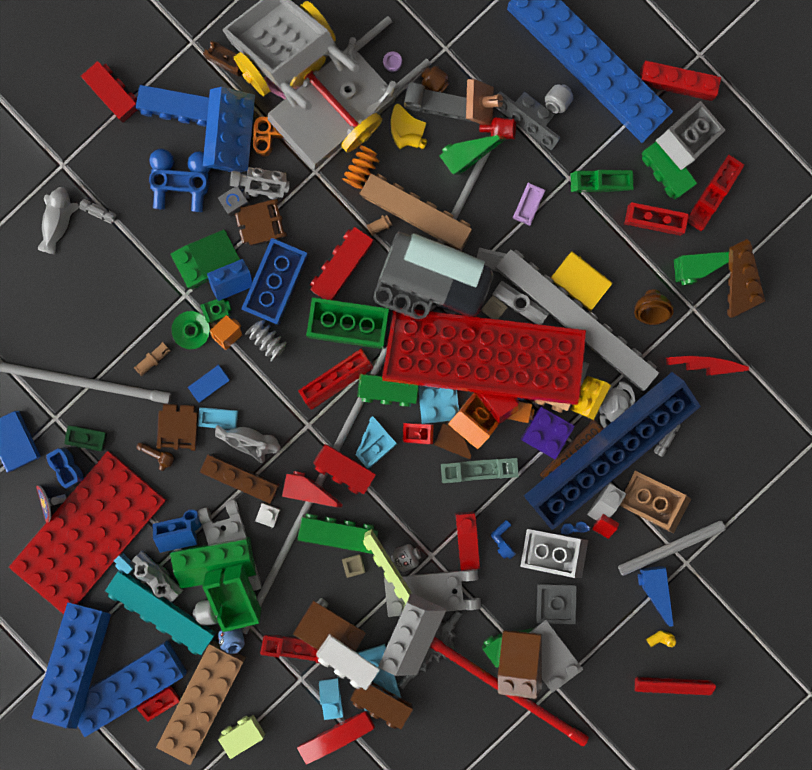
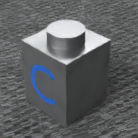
(234, 200)

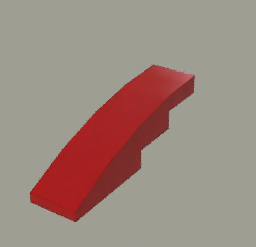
(715, 192)
(713, 365)
(336, 737)

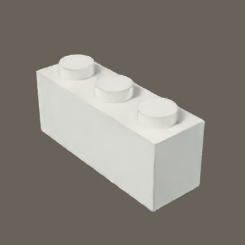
(347, 662)

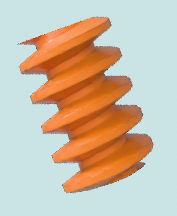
(361, 167)

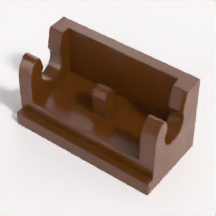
(222, 57)

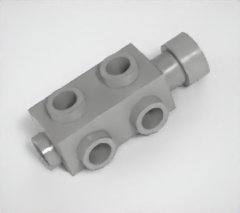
(261, 182)

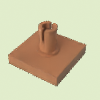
(481, 102)

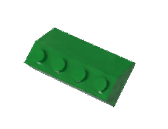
(347, 323)
(192, 563)

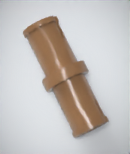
(152, 359)

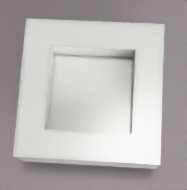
(267, 515)

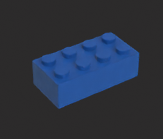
(228, 129)
(275, 281)

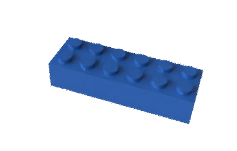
(71, 666)
(130, 687)

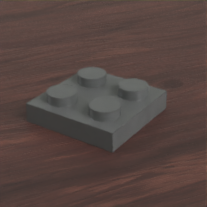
(556, 603)

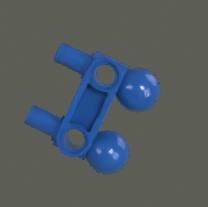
(161, 163)

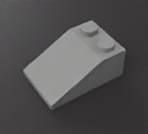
(554, 553)
(557, 660)

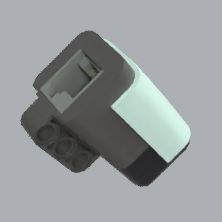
(432, 274)

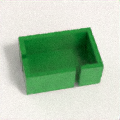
(237, 597)

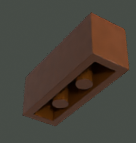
(382, 705)

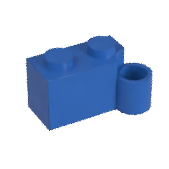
(177, 532)

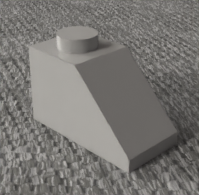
(606, 502)

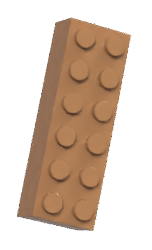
(200, 703)

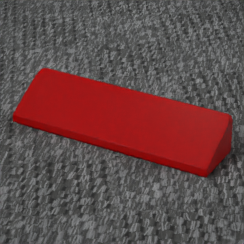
(335, 379)
(674, 686)

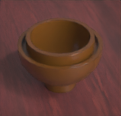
(653, 308)

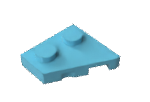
(374, 444)

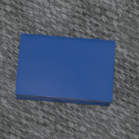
(16, 442)

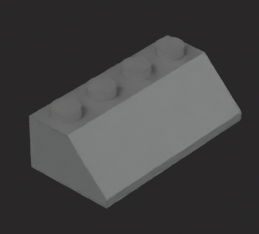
(412, 637)

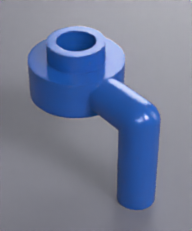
(504, 549)

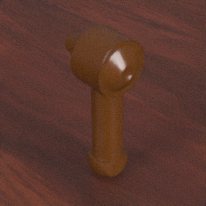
(165, 458)

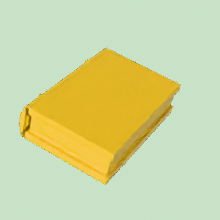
(581, 280)

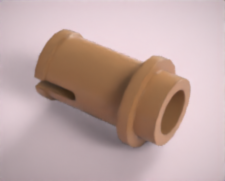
(379, 225)

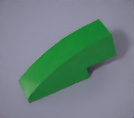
(602, 181)

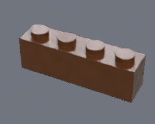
(239, 478)

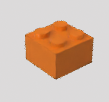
(474, 422)

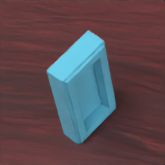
(211, 417)

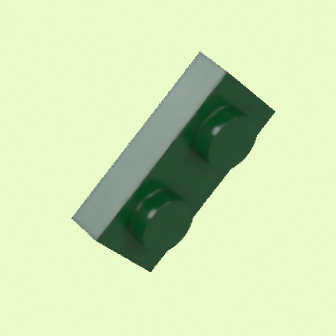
(85, 438)

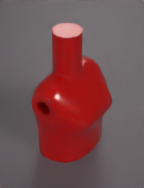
(501, 127)

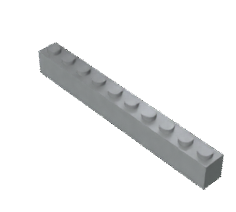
(571, 315)

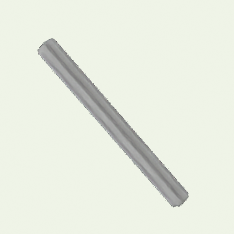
(671, 548)

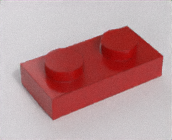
(158, 703)

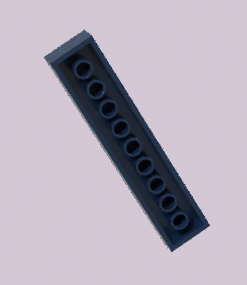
(612, 450)

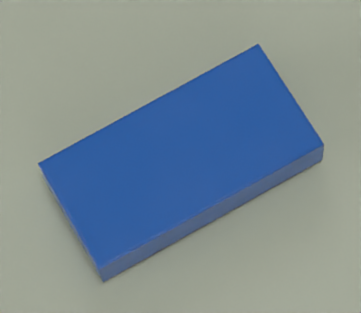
(209, 383)

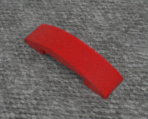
(288, 647)

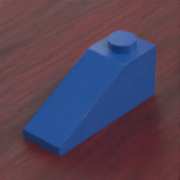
(655, 585)

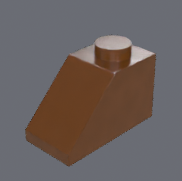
(452, 441)

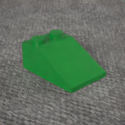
(465, 154)
(204, 257)
(694, 267)

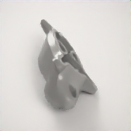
(55, 218)
(249, 441)

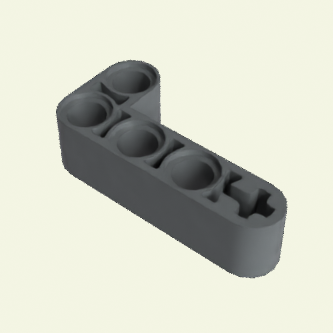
(435, 102)

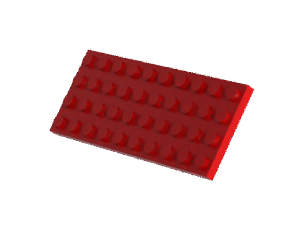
(486, 356)

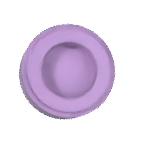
(392, 61)

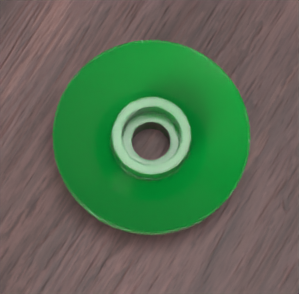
(181, 327)

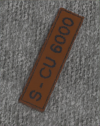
(579, 441)

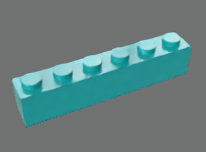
(160, 612)

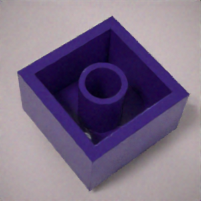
(547, 432)

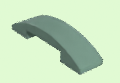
(479, 470)

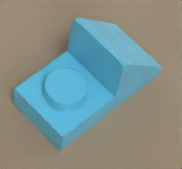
(330, 698)

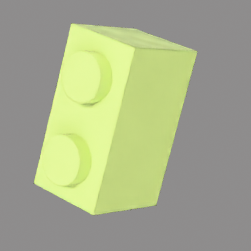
(241, 736)

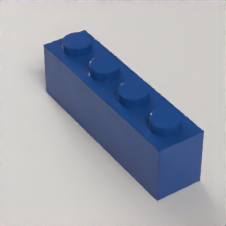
(172, 105)

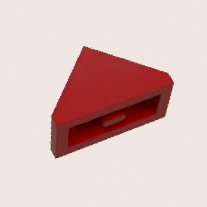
(418, 433)

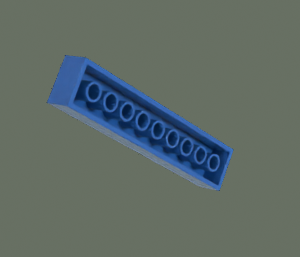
(593, 64)

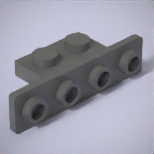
(531, 117)

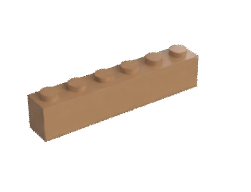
(417, 213)

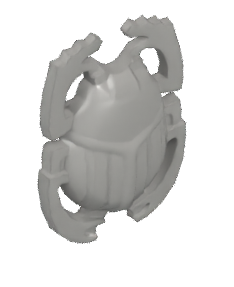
(616, 402)

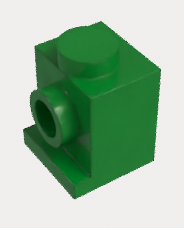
(210, 315)

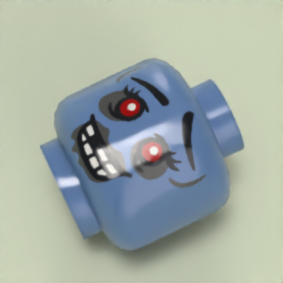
(231, 641)

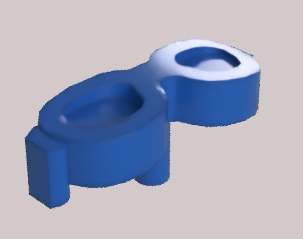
(580, 526)

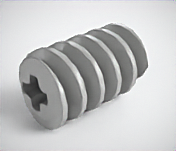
(266, 339)

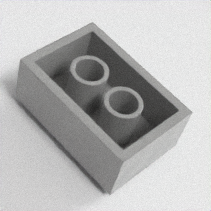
(690, 135)

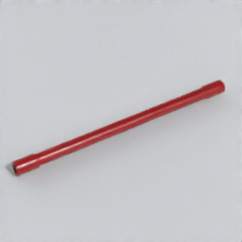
(571, 732)

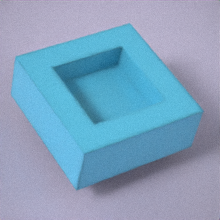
(123, 564)

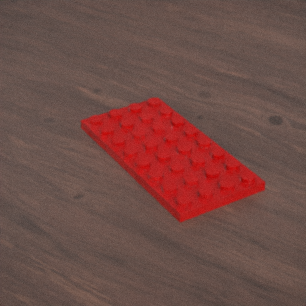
(87, 532)

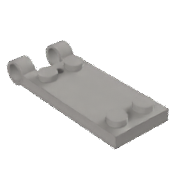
(234, 531)
(435, 589)

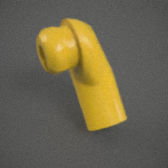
(662, 637)

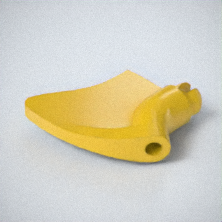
(407, 129)

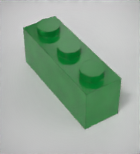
(667, 172)
(373, 387)

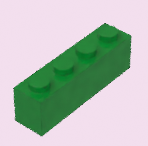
(334, 533)

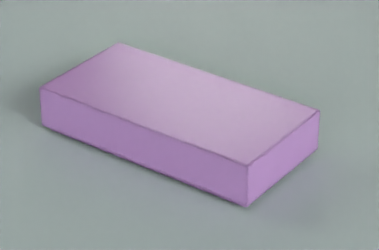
(528, 204)

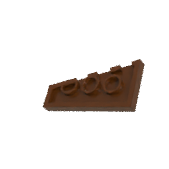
(744, 280)

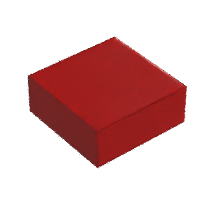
(605, 526)

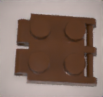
(260, 223)
(177, 426)

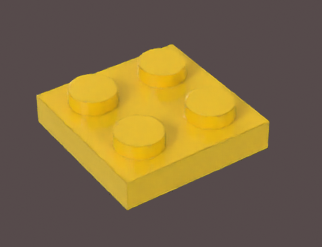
(591, 397)

